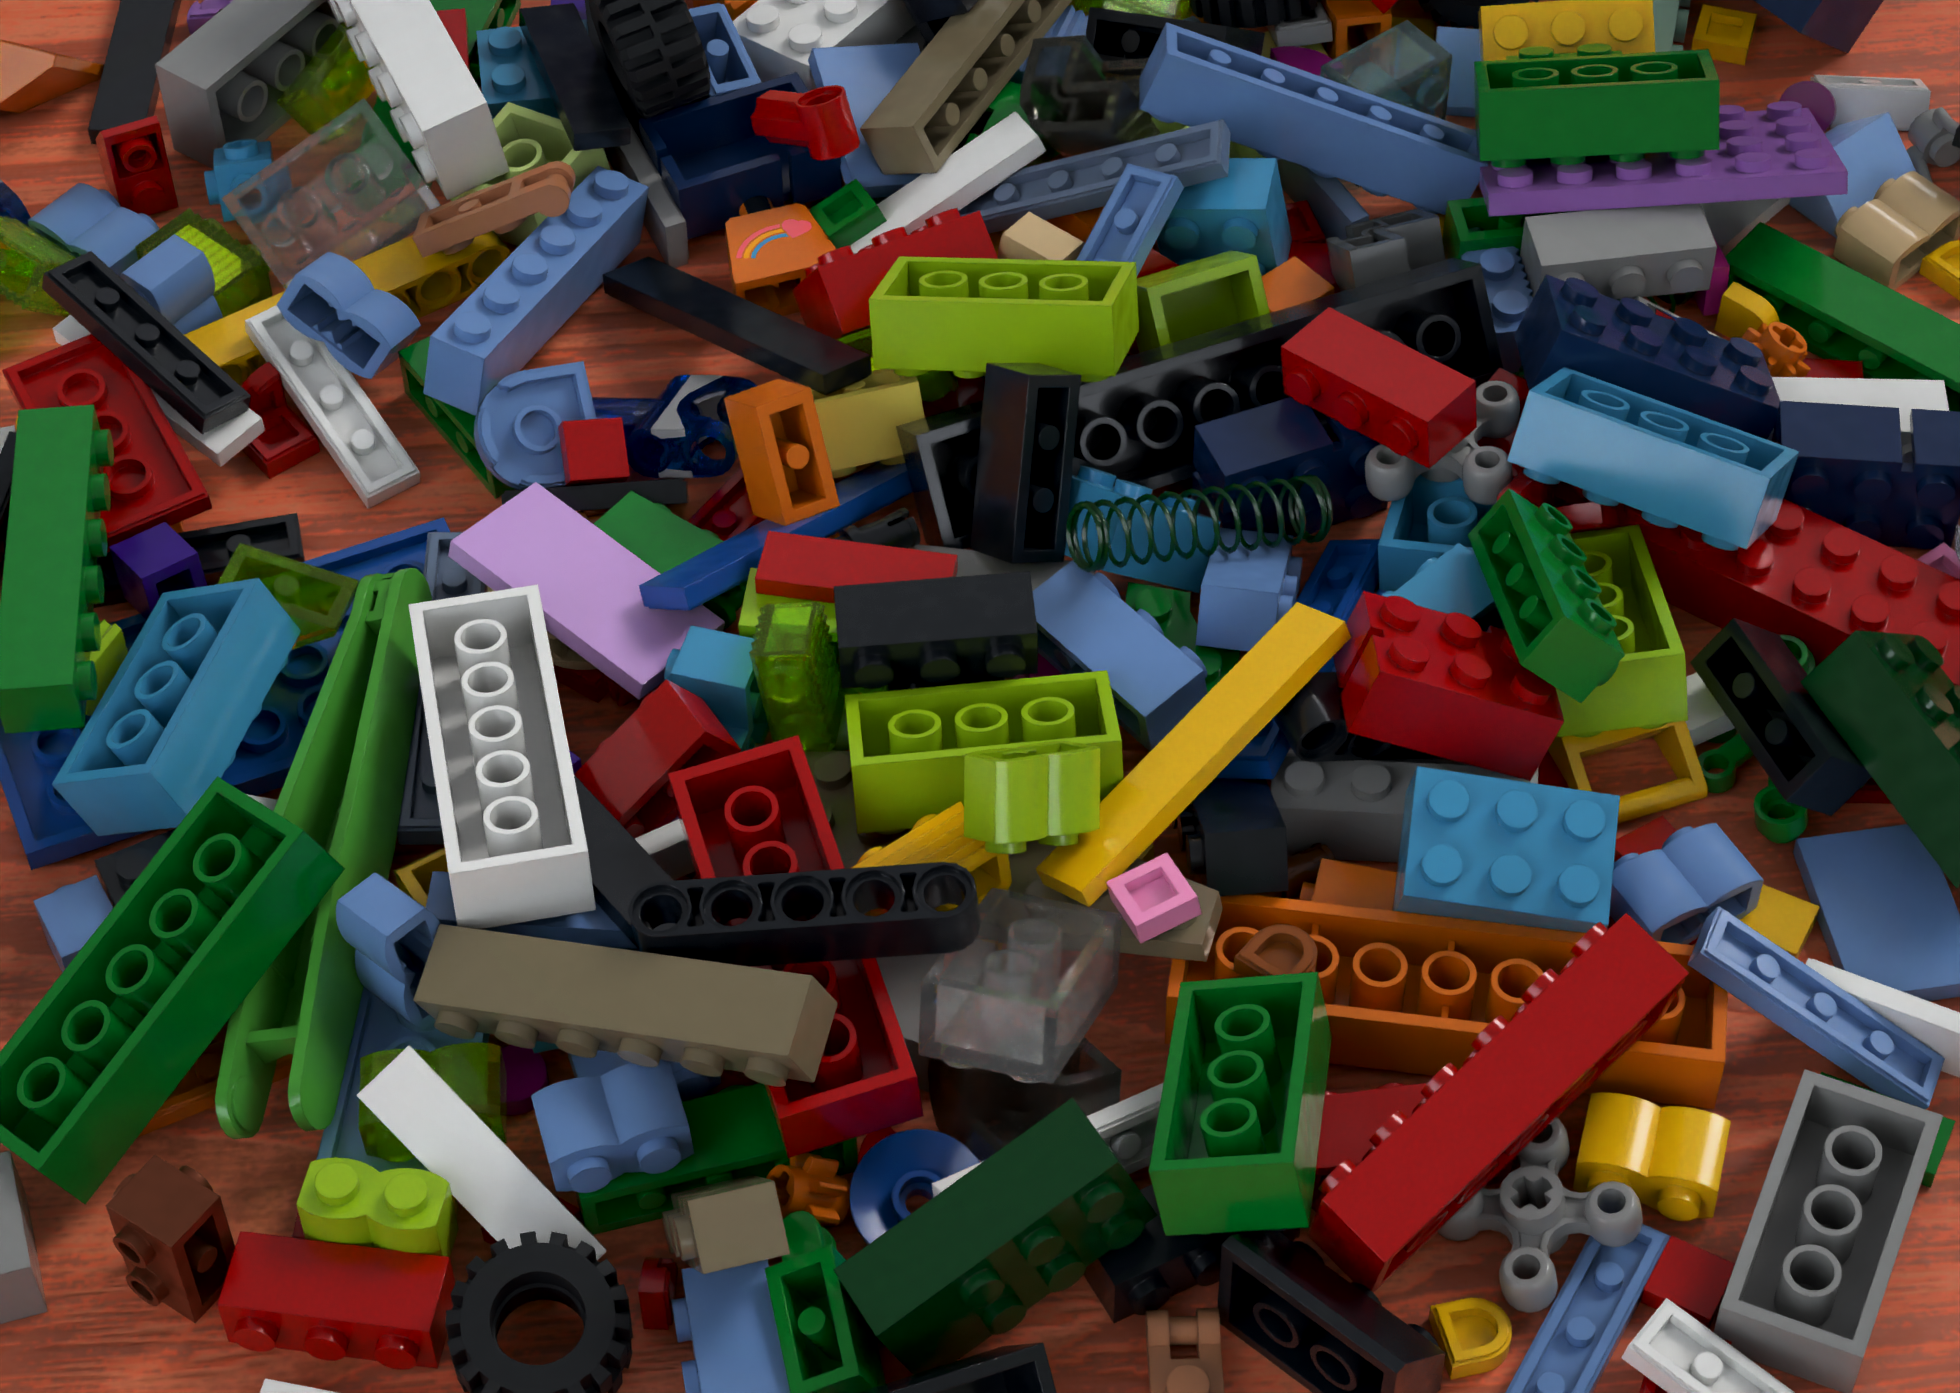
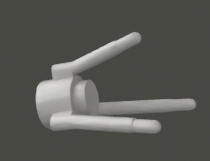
(1932, 141)

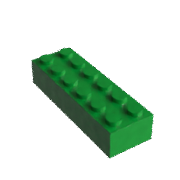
(156, 985)

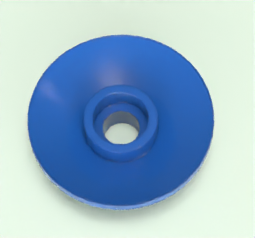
(898, 1170)

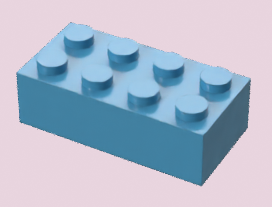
(1652, 458)
(177, 707)

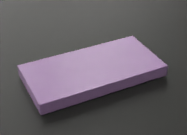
(583, 584)

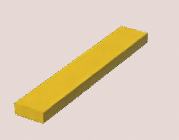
(1195, 752)

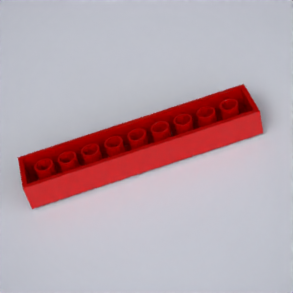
(1794, 579)

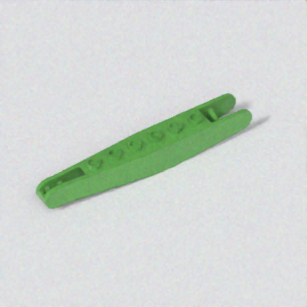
(349, 799)

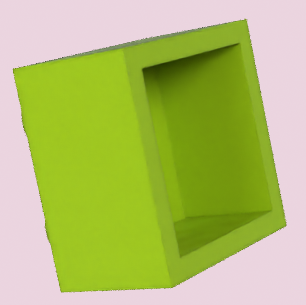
(1199, 298)

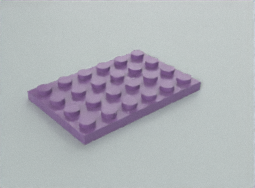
(1758, 158)

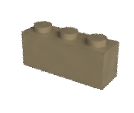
(726, 1224)

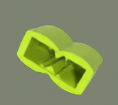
(1031, 795)
(376, 1209)

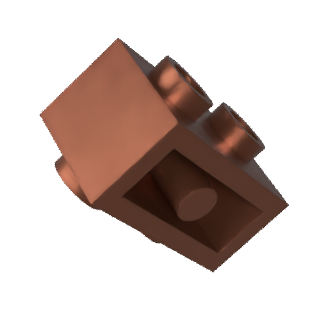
(172, 1237)

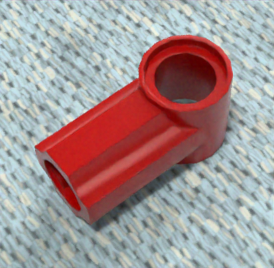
(809, 119)

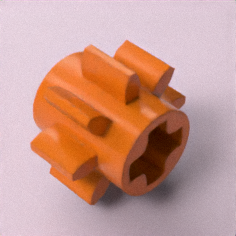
(1782, 349)
(812, 1187)

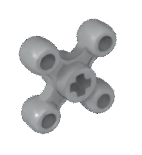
(1481, 468)
(1541, 1214)

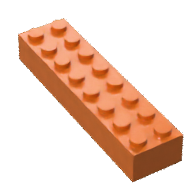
(1423, 986)

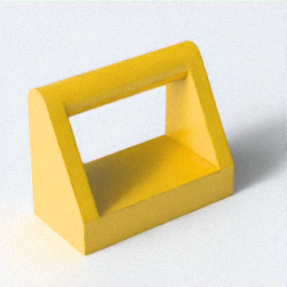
(1675, 745)

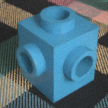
(234, 166)

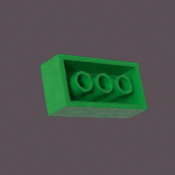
(1596, 107)
(1242, 1105)

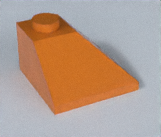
(37, 75)

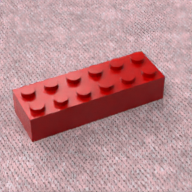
(766, 817)
(1496, 1103)

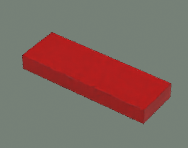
(812, 565)

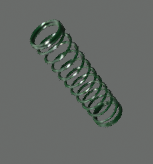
(1295, 504)

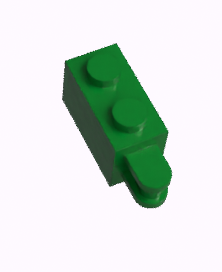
(665, 542)
(817, 1322)

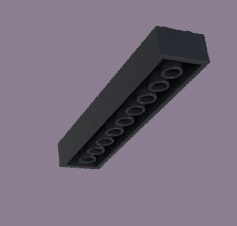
(1148, 412)

